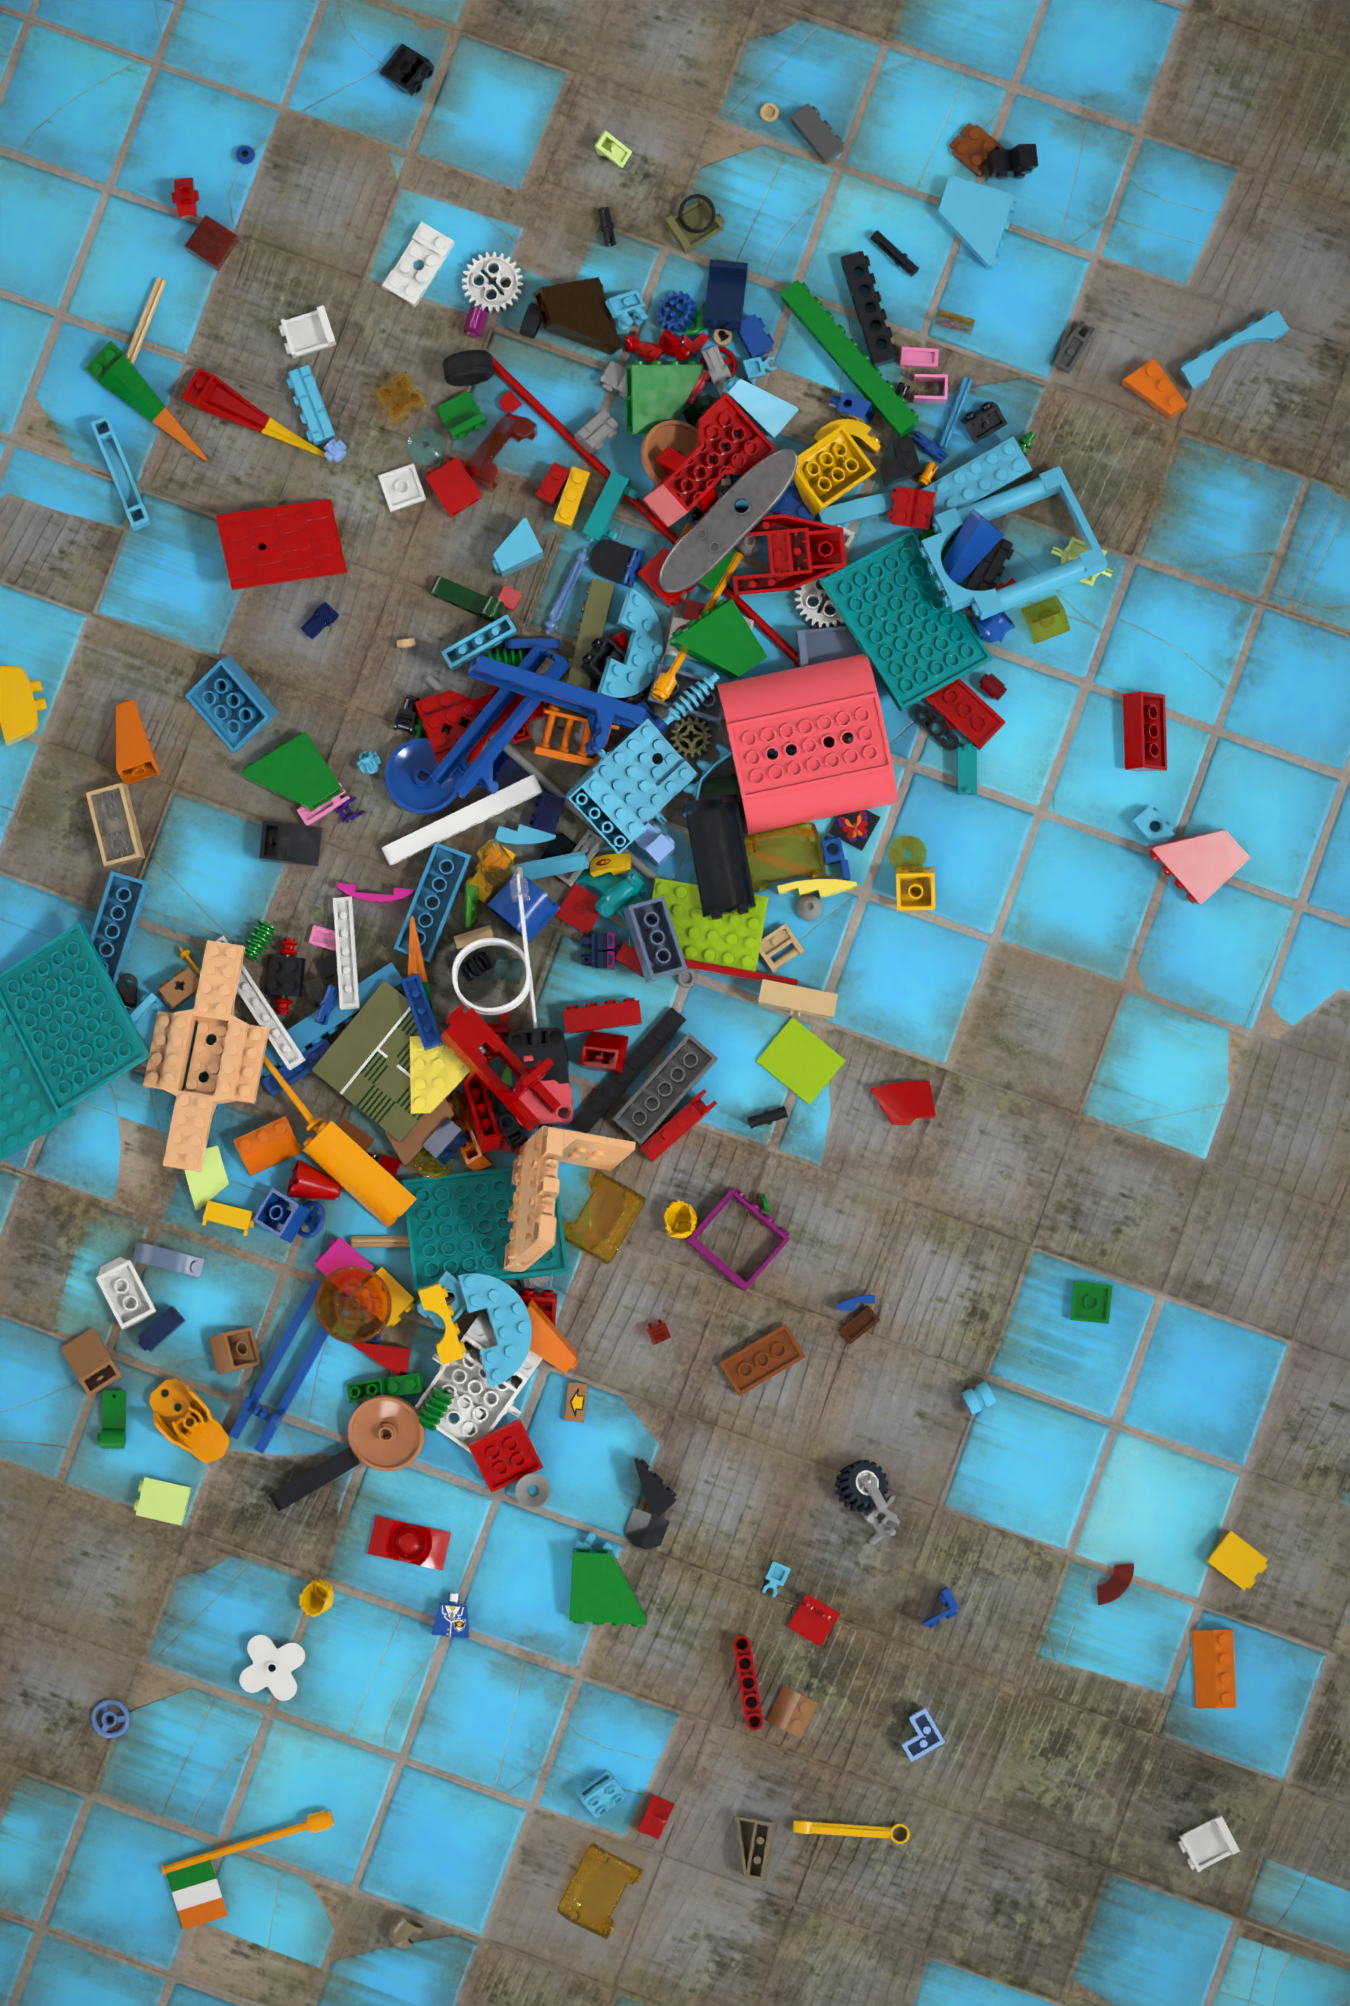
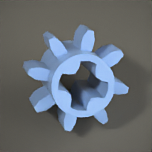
(335, 450)

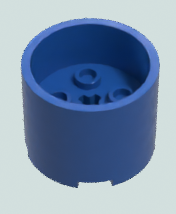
(537, 910)

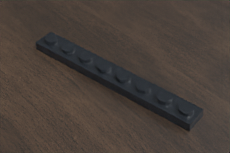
(632, 1068)

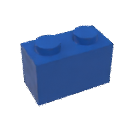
(754, 337)

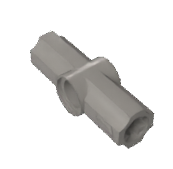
(718, 369)

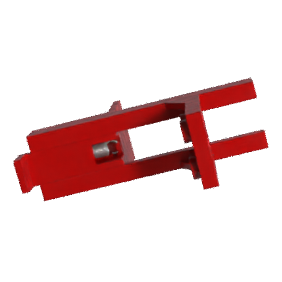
(479, 1047)

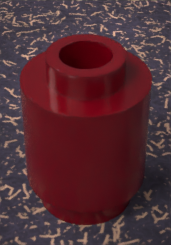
(992, 686)

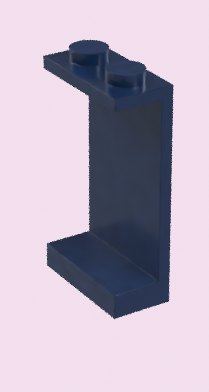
(725, 295)

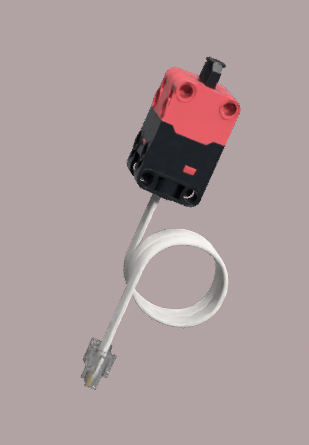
(533, 1043)

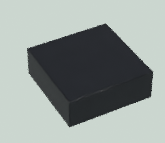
(328, 965)

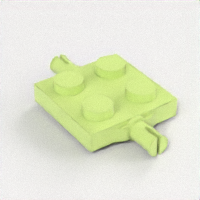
(1072, 552)

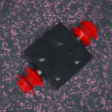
(285, 976)

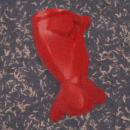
(647, 350)

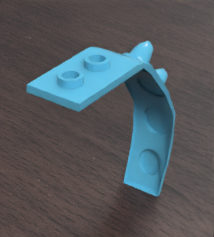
(708, 768)

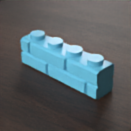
(311, 404)

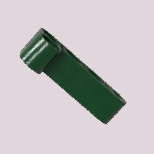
(466, 599)

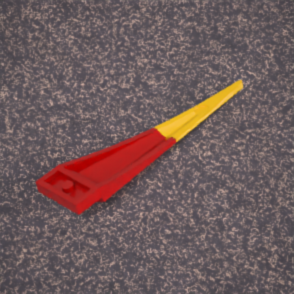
(219, 399)

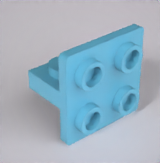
(602, 1794)

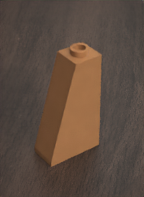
(421, 1132)

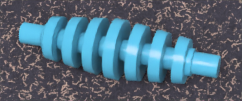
(691, 698)

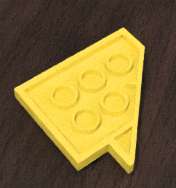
(433, 1075)

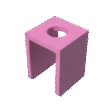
(931, 378)

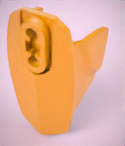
(193, 1426)

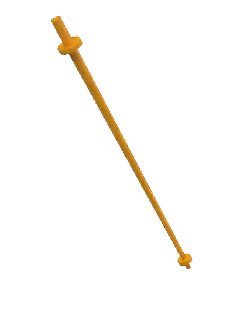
(314, 1123)

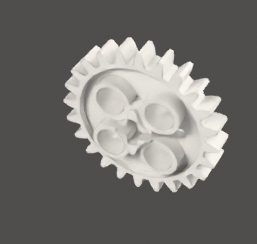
(505, 272)
(811, 591)

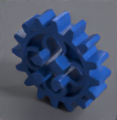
(666, 313)

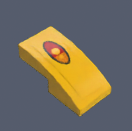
(611, 863)

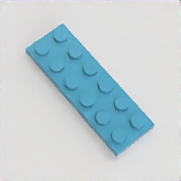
(980, 477)

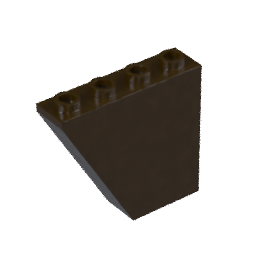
(579, 314)

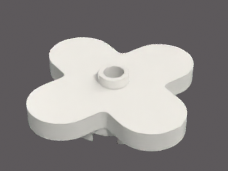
(285, 1659)

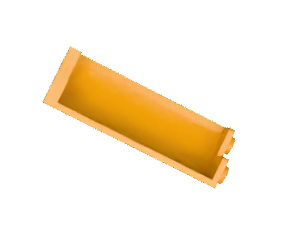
(358, 1173)

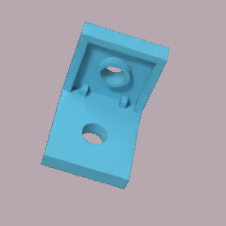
(145, 1015)
(458, 1305)

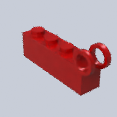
(677, 1127)

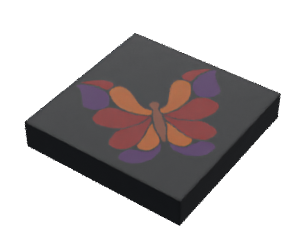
(855, 827)

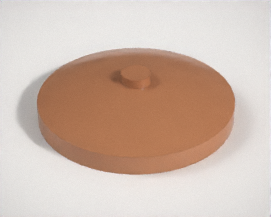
(669, 433)
(386, 1433)

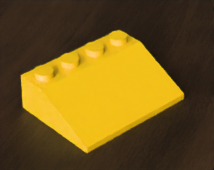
(830, 470)

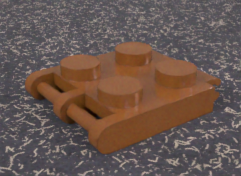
(974, 148)

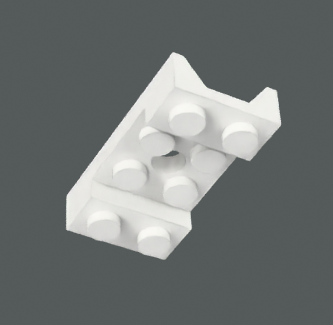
(428, 247)

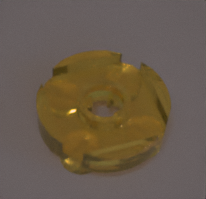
(907, 843)

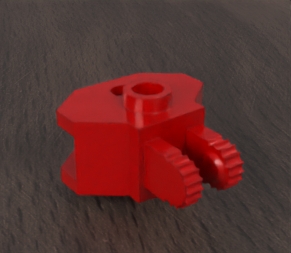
(185, 197)

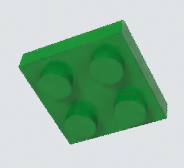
(1091, 1302)

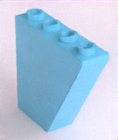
(977, 216)

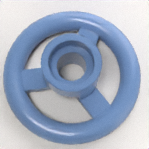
(103, 1731)

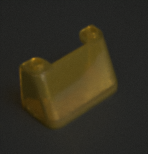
(784, 855)
(604, 1218)
(597, 1890)

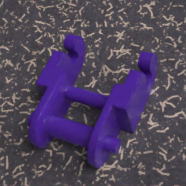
(352, 816)

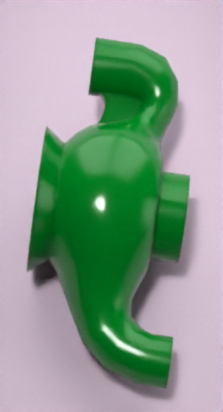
(698, 322)

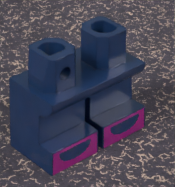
(599, 942)

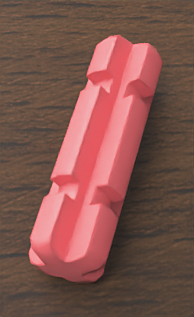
(698, 386)

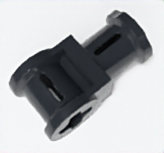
(406, 715)

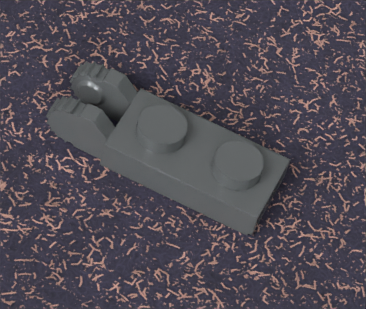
(1073, 349)

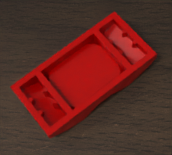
(409, 1543)

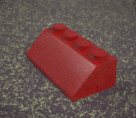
(1144, 731)

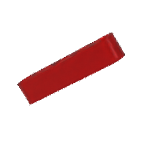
(752, 1691)

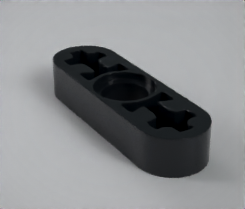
(949, 735)

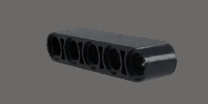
(314, 1479)

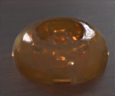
(331, 1302)

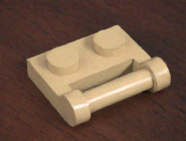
(776, 942)

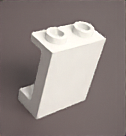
(307, 333)
(1208, 1843)

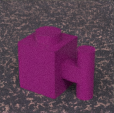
(476, 322)

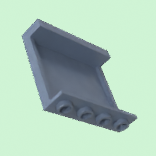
(825, 645)

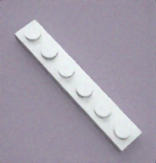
(346, 953)

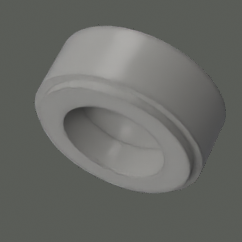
(687, 978)

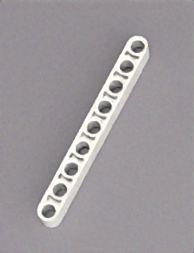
(462, 820)

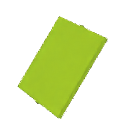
(801, 1060)

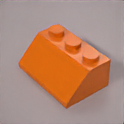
(268, 1145)

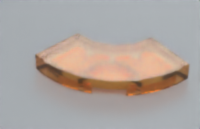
(460, 1107)

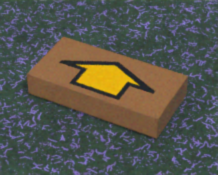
(576, 1402)

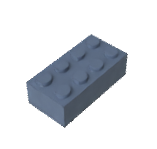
(709, 710)
(655, 939)

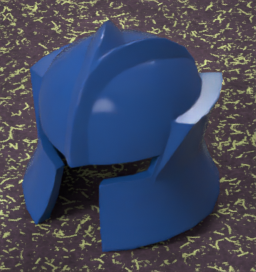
(994, 627)

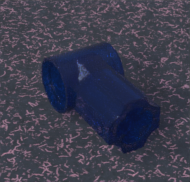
(322, 617)

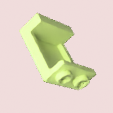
(162, 1501)

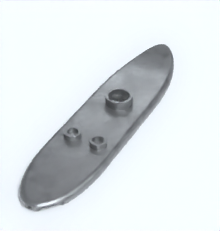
(723, 526)

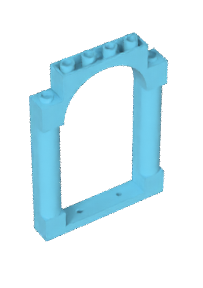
(996, 601)

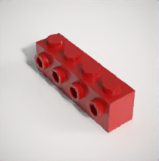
(601, 1017)
(482, 1116)

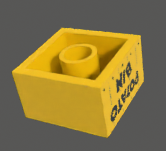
(915, 888)

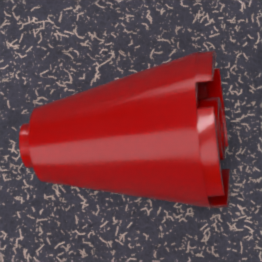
(312, 1184)

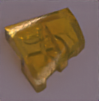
(495, 864)

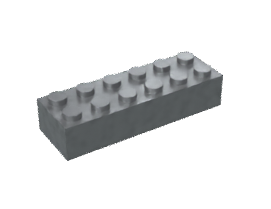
(665, 1089)

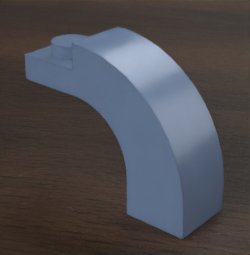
(168, 1259)

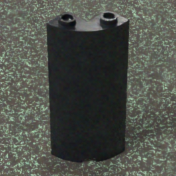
(719, 856)

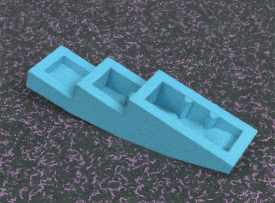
(857, 509)

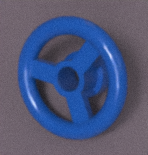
(313, 1220)

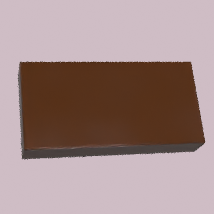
(859, 1324)

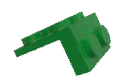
(461, 416)

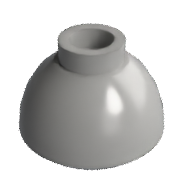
(750, 546)
(809, 907)

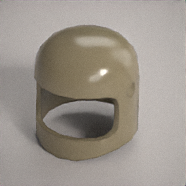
(401, 1931)

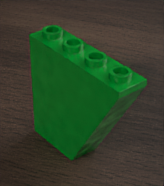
(657, 392)
(720, 640)
(295, 773)
(602, 1591)

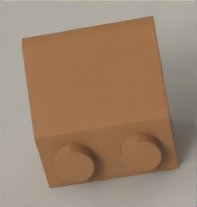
(234, 1350)
(792, 1711)

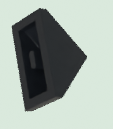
(560, 846)

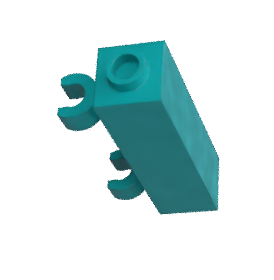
(607, 506)

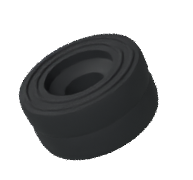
(531, 322)

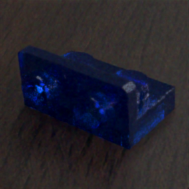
(547, 813)

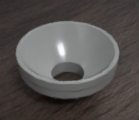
(522, 1487)

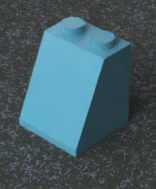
(517, 550)

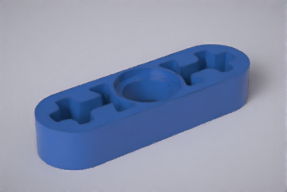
(527, 644)

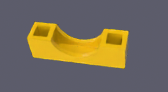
(434, 1300)

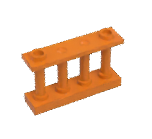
(562, 751)

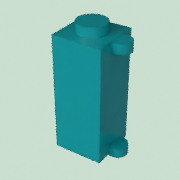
(966, 770)

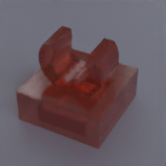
(659, 1332)

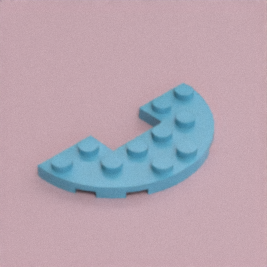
(642, 654)
(508, 1322)

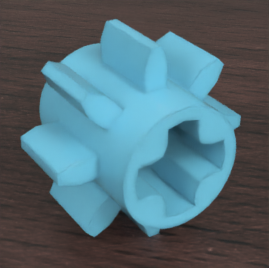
(368, 762)

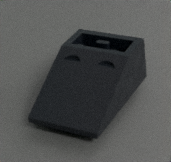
(290, 843)
(655, 1494)

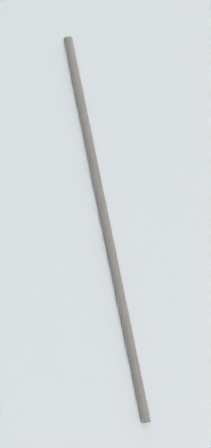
(552, 788)

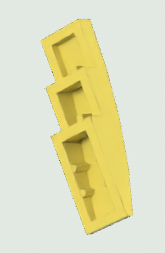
(824, 887)

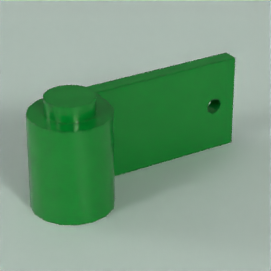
(113, 1420)

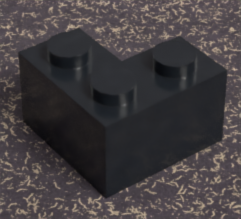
(1013, 161)
(906, 463)

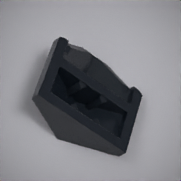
(646, 1529)

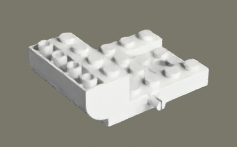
(474, 1401)

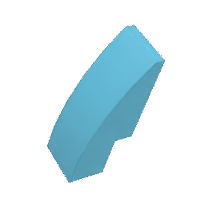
(523, 836)

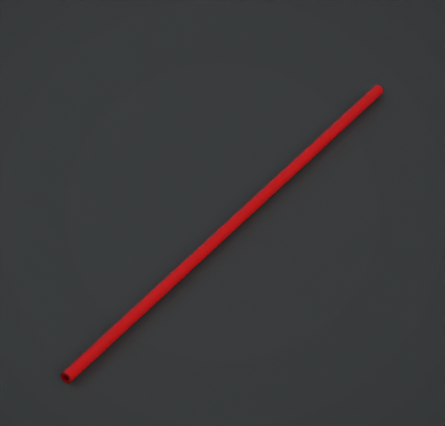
(636, 503)

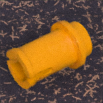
(927, 474)

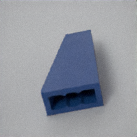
(970, 546)

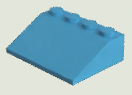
(232, 704)

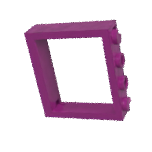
(754, 1210)

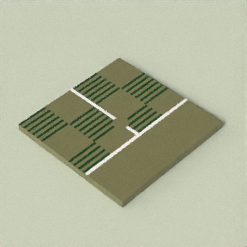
(373, 1061)

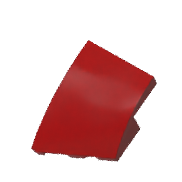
(905, 1101)

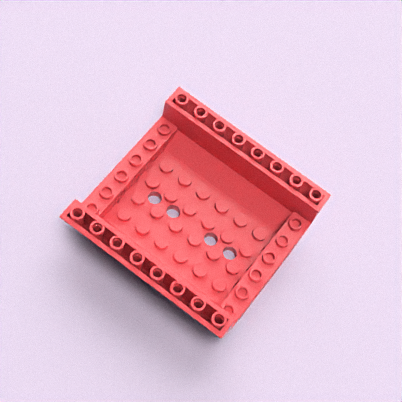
(802, 710)

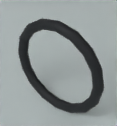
(681, 214)

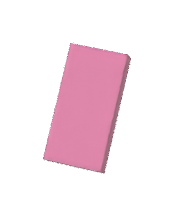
(919, 357)
(323, 938)

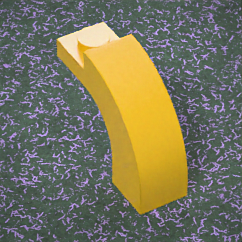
(857, 430)

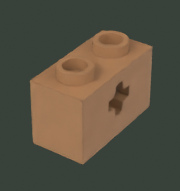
(173, 997)

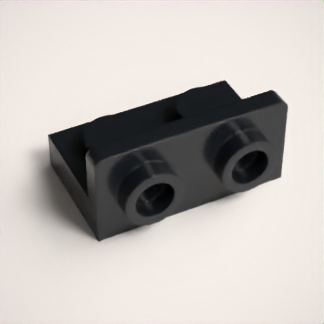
(983, 421)

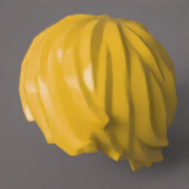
(680, 1219)
(316, 1597)

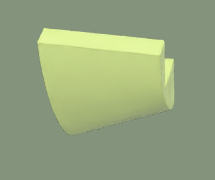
(210, 1181)

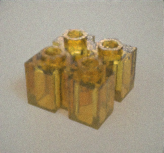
(402, 387)

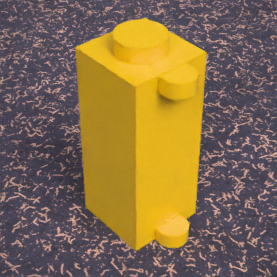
(228, 1216)

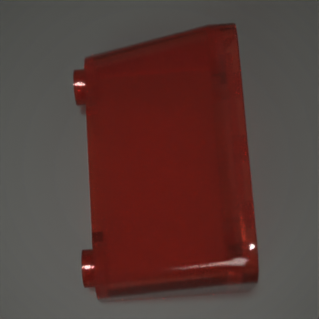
(480, 463)

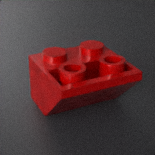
(604, 1052)

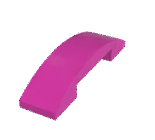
(351, 890)

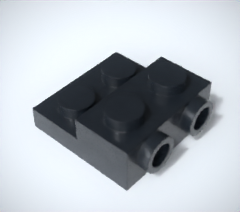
(407, 70)
(596, 659)

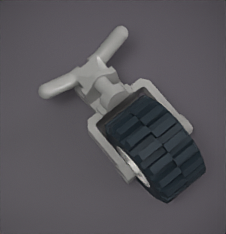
(862, 1488)

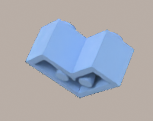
(655, 845)
(927, 1735)

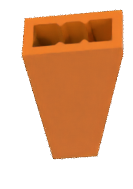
(549, 1341)

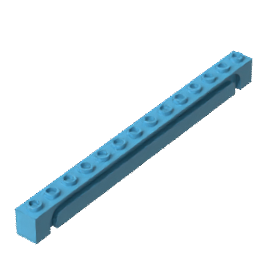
(310, 1032)

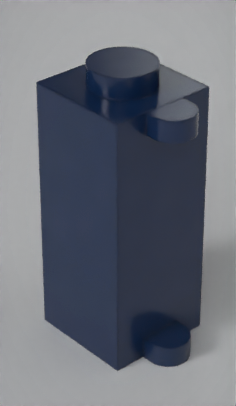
(161, 1329)

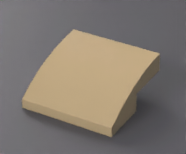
(466, 938)

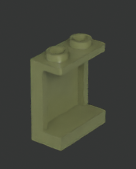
(696, 217)

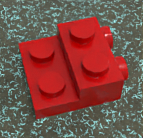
(912, 507)
(545, 1301)

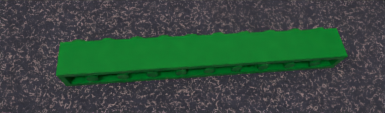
(849, 359)

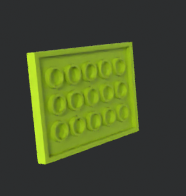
(724, 941)

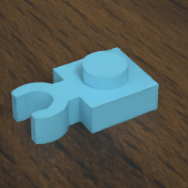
(755, 368)
(777, 1575)

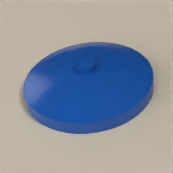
(410, 779)

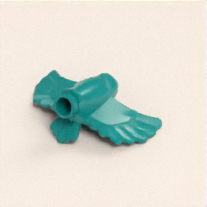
(616, 893)

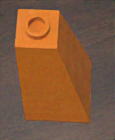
(133, 749)

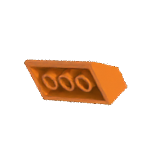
(1214, 1668)

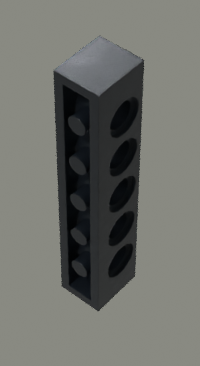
(878, 356)

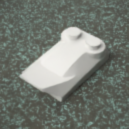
(125, 1292)

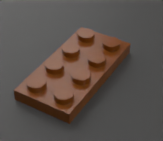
(762, 1360)

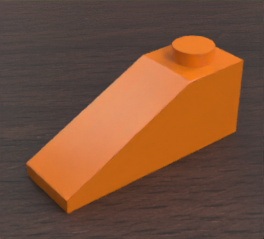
(471, 1150)

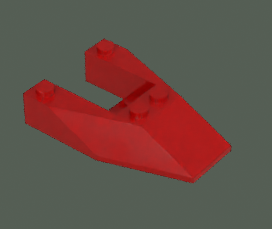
(797, 554)

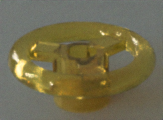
(431, 1168)

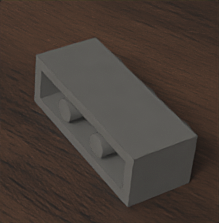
(817, 133)

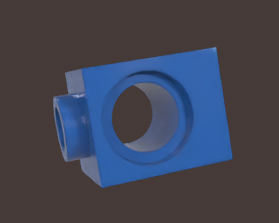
(832, 858)

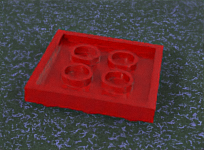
(505, 1455)

